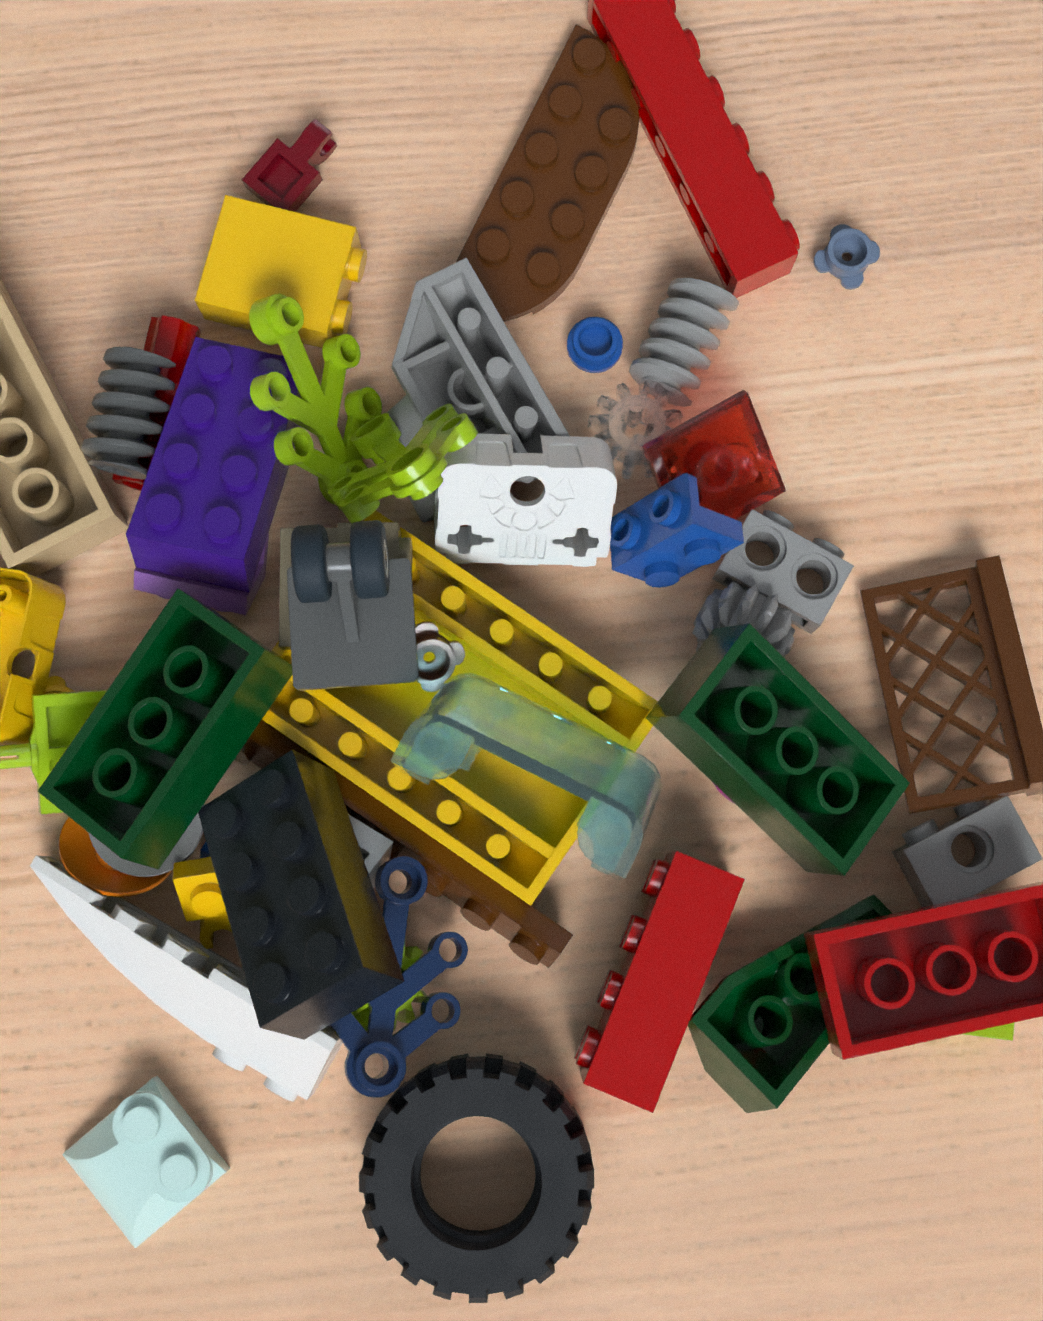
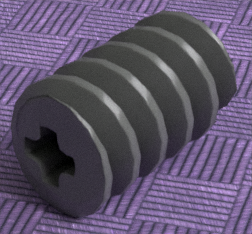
(126, 411)

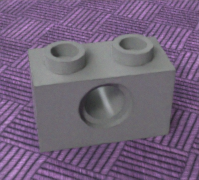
(999, 844)

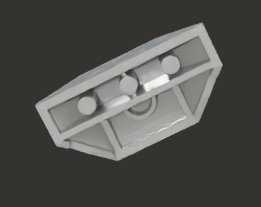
(464, 356)

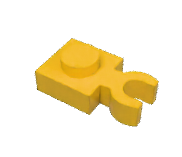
(201, 897)

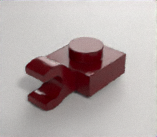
(287, 175)

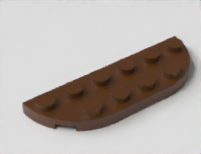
(556, 181)

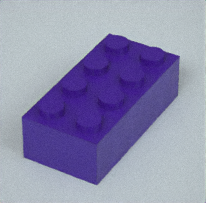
(213, 472)

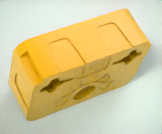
(28, 621)

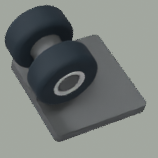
(350, 610)

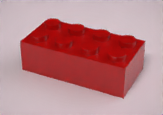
(930, 971)
(659, 979)

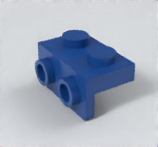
(670, 534)

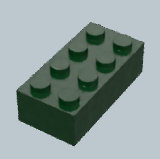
(166, 731)
(778, 750)

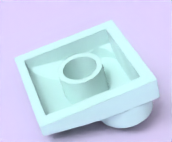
(146, 1161)

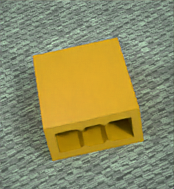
(283, 252)

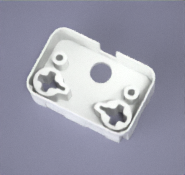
(515, 532)

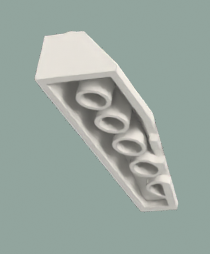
(191, 985)

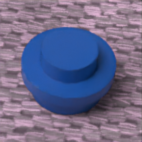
(594, 345)

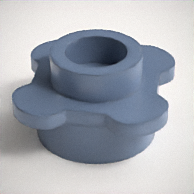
(852, 241)

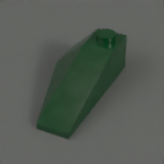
(767, 1021)

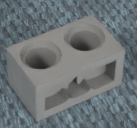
(790, 554)

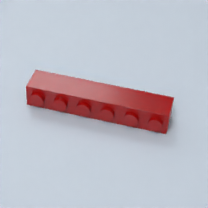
(698, 143)

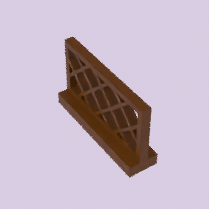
(1006, 672)

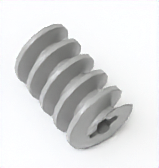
(680, 335)

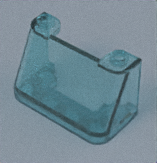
(482, 714)

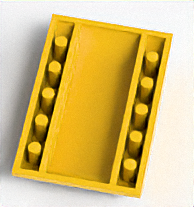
(496, 812)

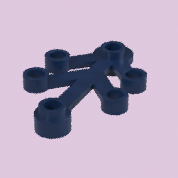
(379, 1034)

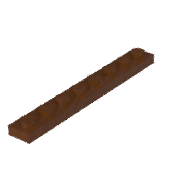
(481, 899)

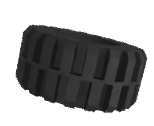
(459, 1257)

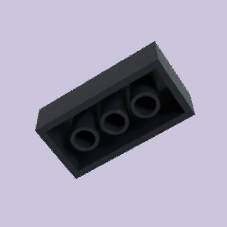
(298, 897)

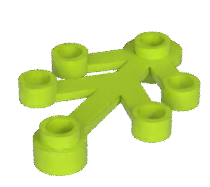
(277, 321)
(400, 469)

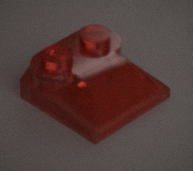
(724, 453)

